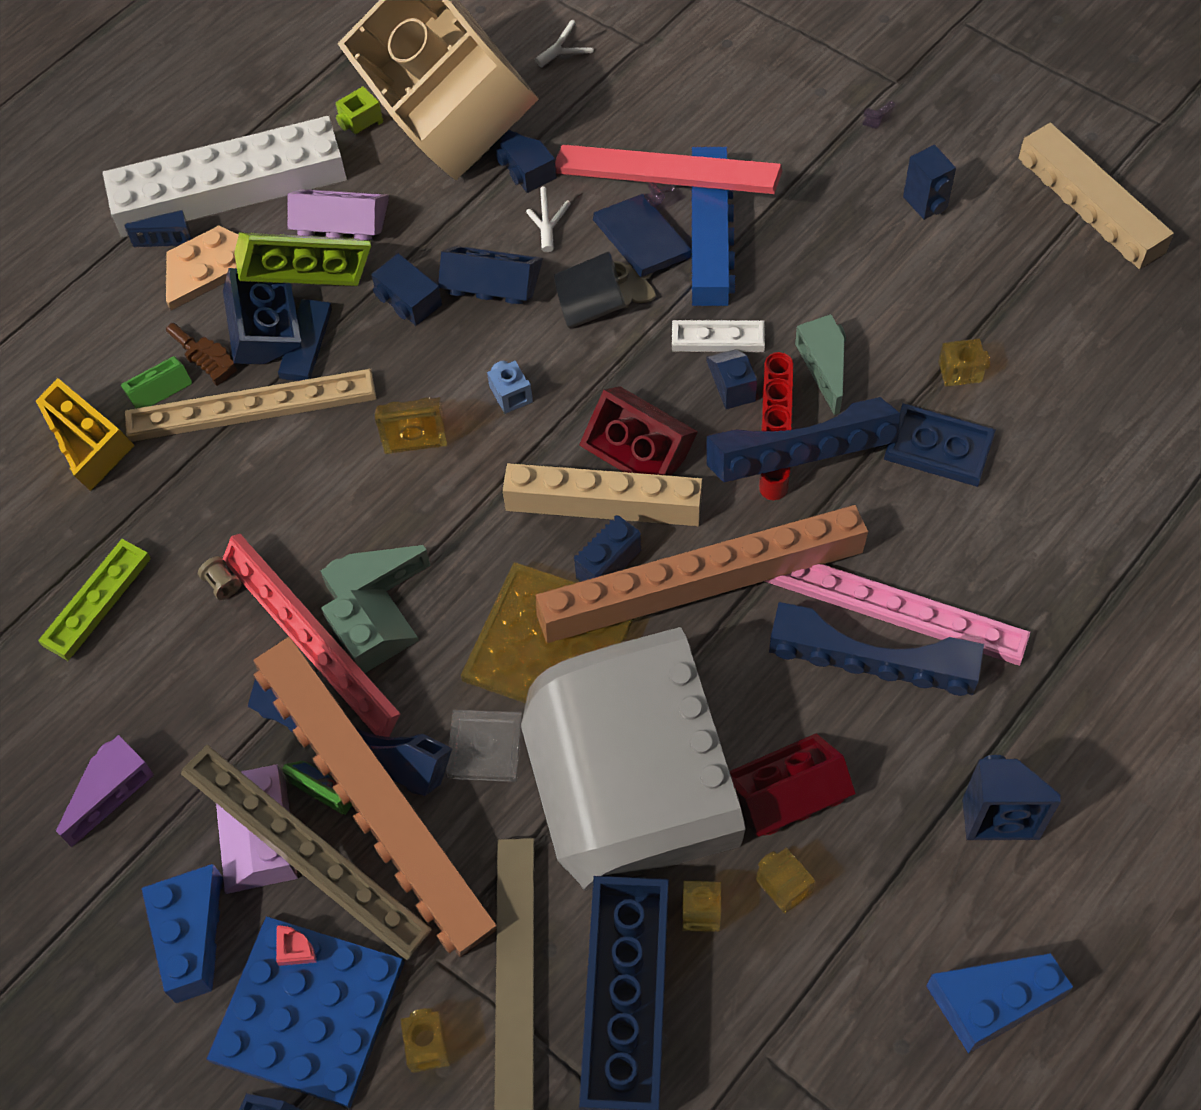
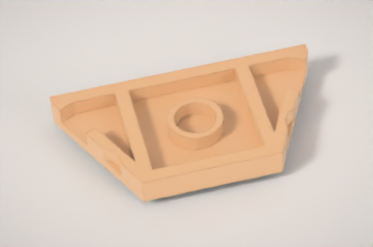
(199, 265)

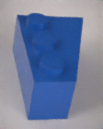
(183, 930)
(997, 996)

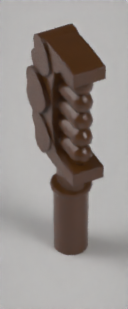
(206, 353)

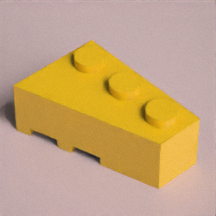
(83, 434)

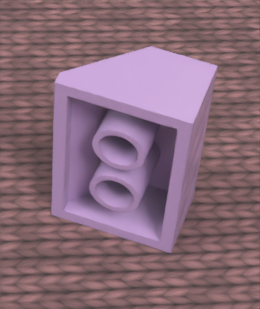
(336, 213)
(246, 858)

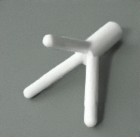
(556, 49)
(547, 226)

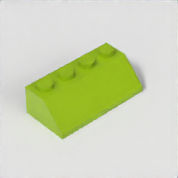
(300, 259)

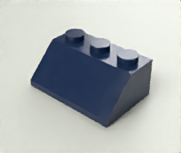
(488, 274)
(260, 319)
(1007, 801)

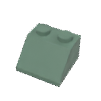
(368, 626)

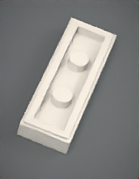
(717, 336)

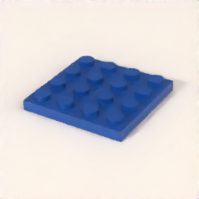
(307, 1021)

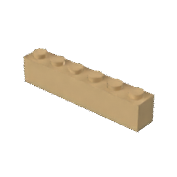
(1095, 196)
(602, 494)

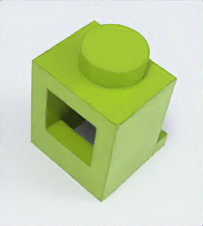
(358, 111)

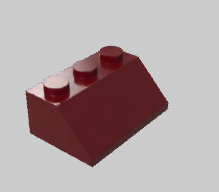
(636, 435)
(791, 784)

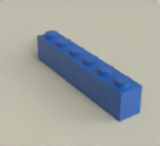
(712, 240)

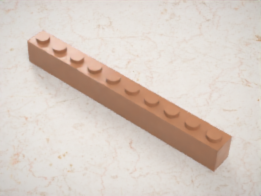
(700, 573)
(375, 797)

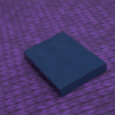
(642, 235)
(941, 445)

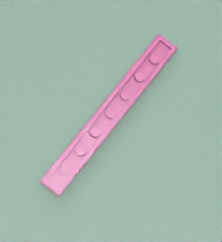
(906, 610)

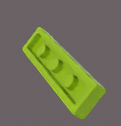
(94, 599)

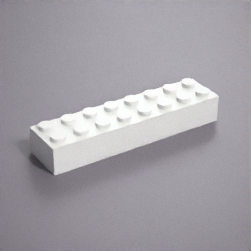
(226, 174)

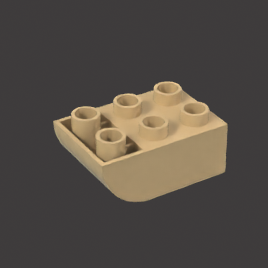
(438, 78)

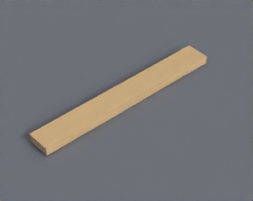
(249, 405)

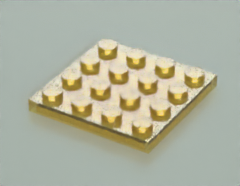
(512, 643)

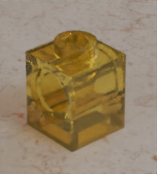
(954, 358)
(784, 879)
(702, 906)
(429, 1056)

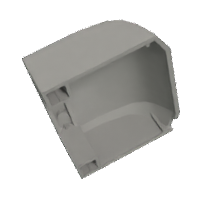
(629, 760)

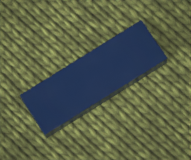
(312, 324)

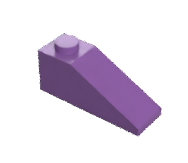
(105, 785)

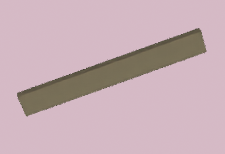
(306, 851)
(515, 976)

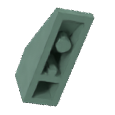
(823, 352)
(374, 569)

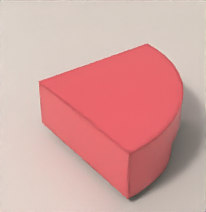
(293, 947)

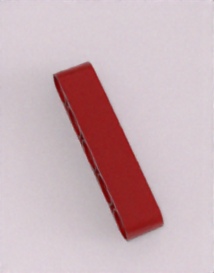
(776, 412)

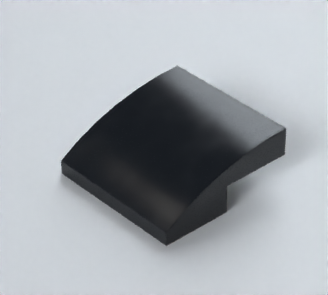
(589, 290)

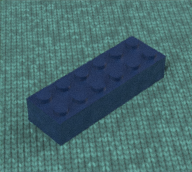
(625, 995)

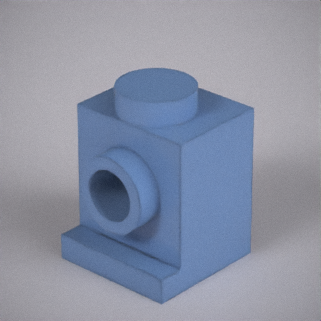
(509, 386)

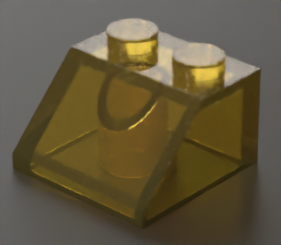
(411, 425)

